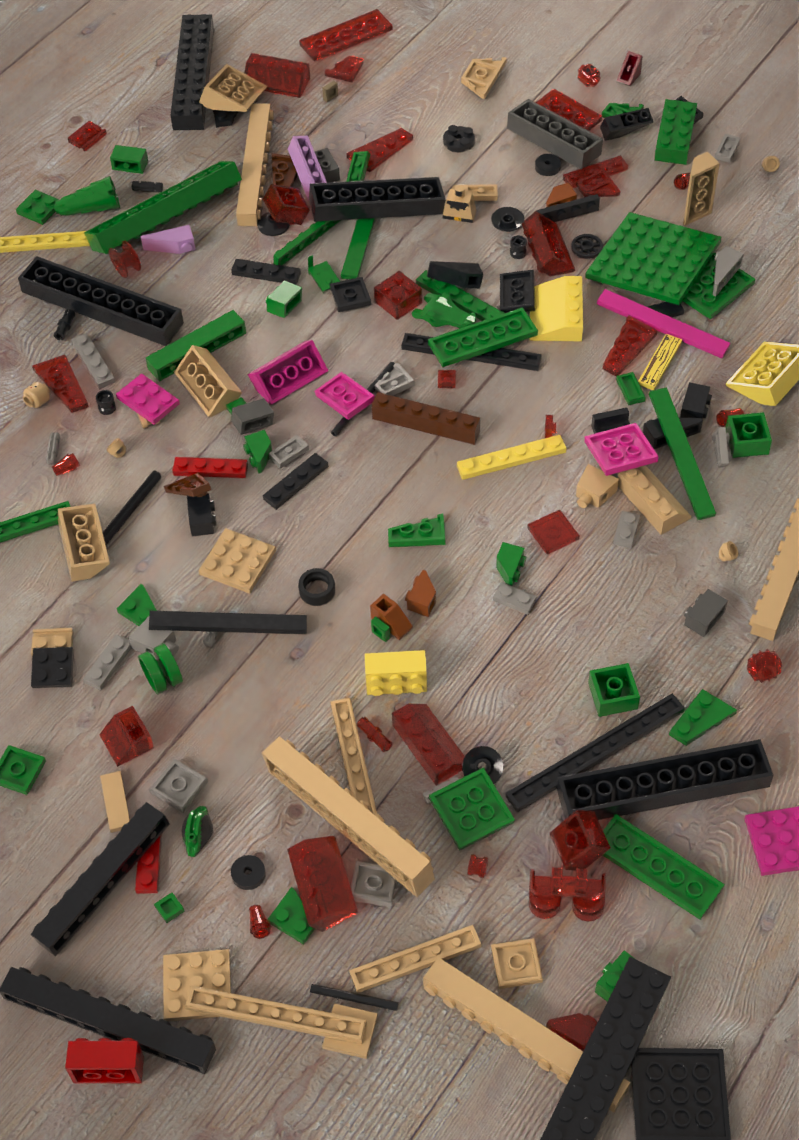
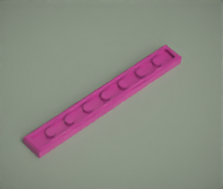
(664, 323)

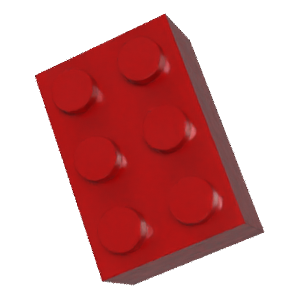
(104, 1061)

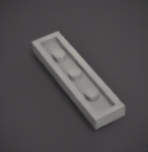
(93, 360)

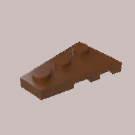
(283, 170)
(189, 486)

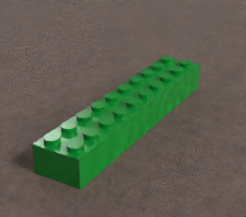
(163, 206)

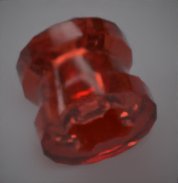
(477, 866)

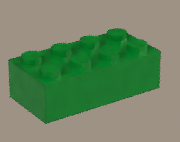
(675, 131)

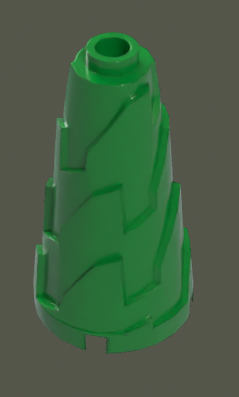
(97, 197)

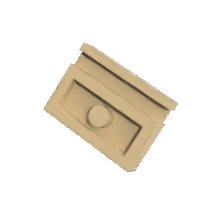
(52, 638)

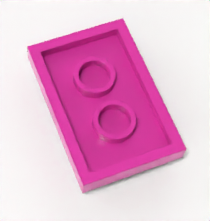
(344, 395)
(147, 399)

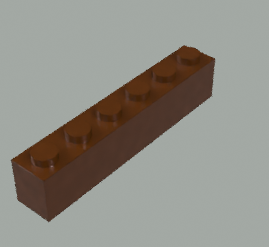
(426, 418)

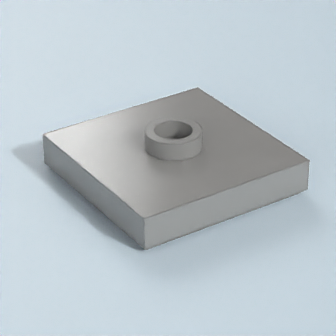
(178, 785)
(372, 884)

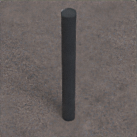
(354, 997)

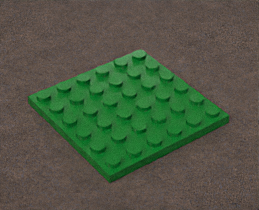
(653, 258)

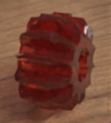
(764, 665)

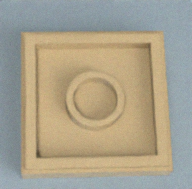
(516, 963)
(351, 1048)

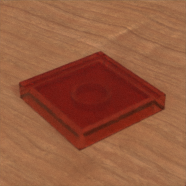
(553, 531)

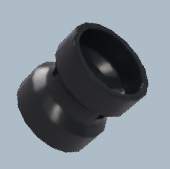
(518, 247)
(105, 402)

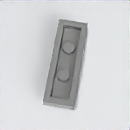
(107, 662)

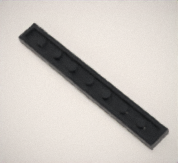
(500, 356)
(227, 622)

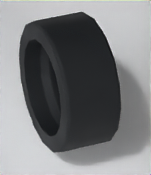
(312, 575)

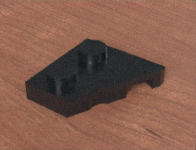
(224, 118)

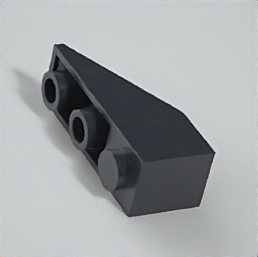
(625, 123)
(456, 273)

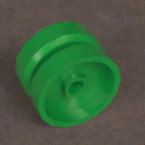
(160, 668)

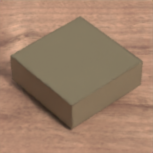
(330, 91)

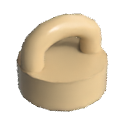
(770, 163)
(115, 446)
(728, 551)

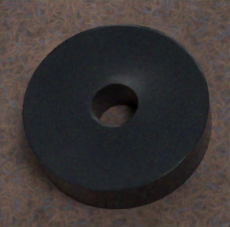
(547, 164)
(249, 881)

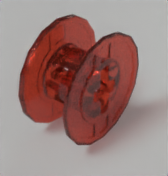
(124, 259)

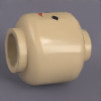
(36, 395)

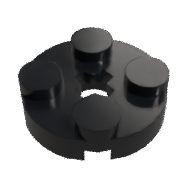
(455, 132)

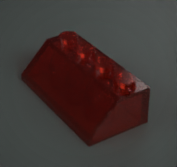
(279, 74)
(547, 245)
(428, 741)
(322, 882)

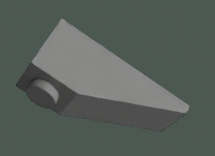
(727, 264)

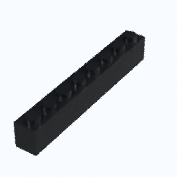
(100, 879)

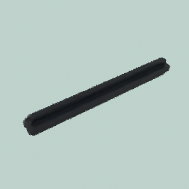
(130, 506)

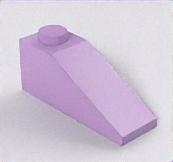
(173, 240)

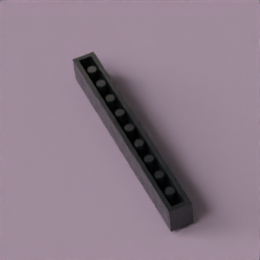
(108, 1019)

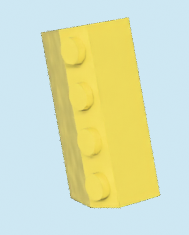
(558, 310)
(768, 373)

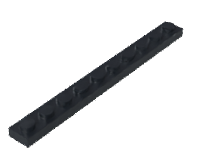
(595, 751)

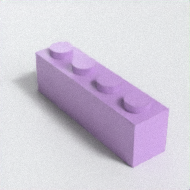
(305, 162)

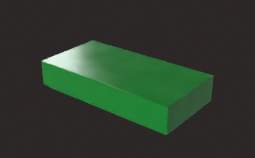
(630, 388)

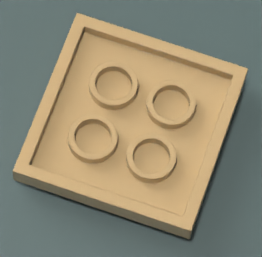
(237, 560)
(196, 969)

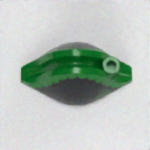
(196, 830)

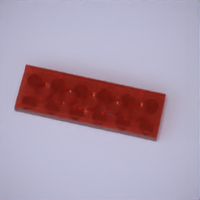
(345, 35)

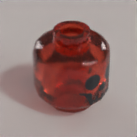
(588, 75)

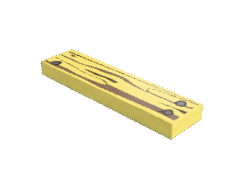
(660, 362)

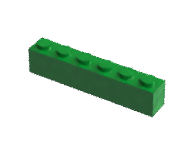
(210, 336)

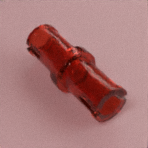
(374, 734)

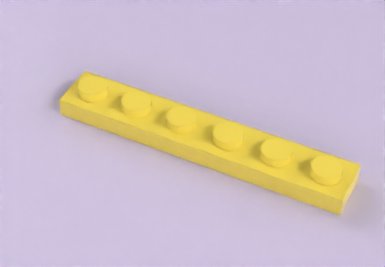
(511, 457)

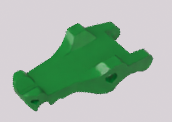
(442, 311)

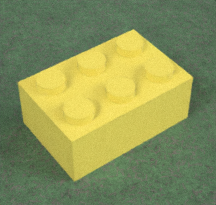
(396, 672)

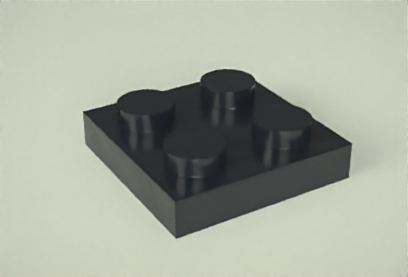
(350, 294)
(52, 667)

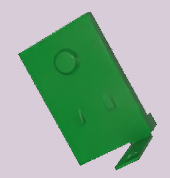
(322, 274)

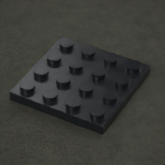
(680, 1094)

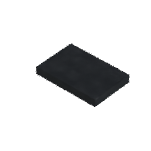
(517, 291)

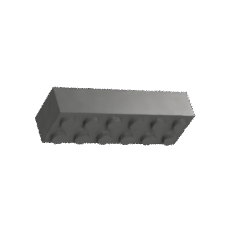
(554, 133)

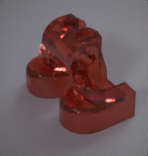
(586, 894)

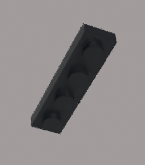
(571, 208)
(265, 271)
(295, 481)

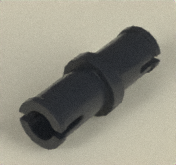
(64, 324)

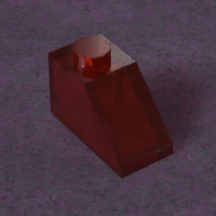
(573, 1028)

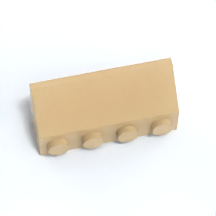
(701, 187)
(206, 381)
(652, 499)
(82, 541)

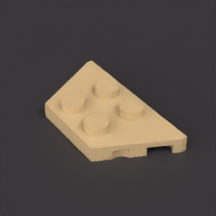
(482, 75)

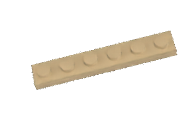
(414, 958)

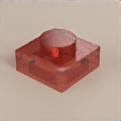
(446, 378)
(550, 426)

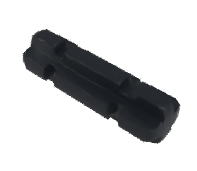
(147, 186)

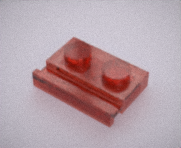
(87, 136)

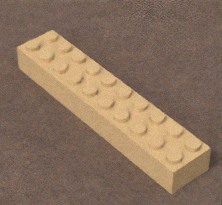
(349, 816)

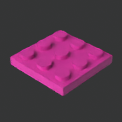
(621, 449)
(775, 839)

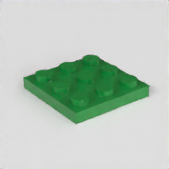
(471, 808)

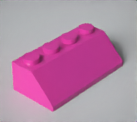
(288, 372)

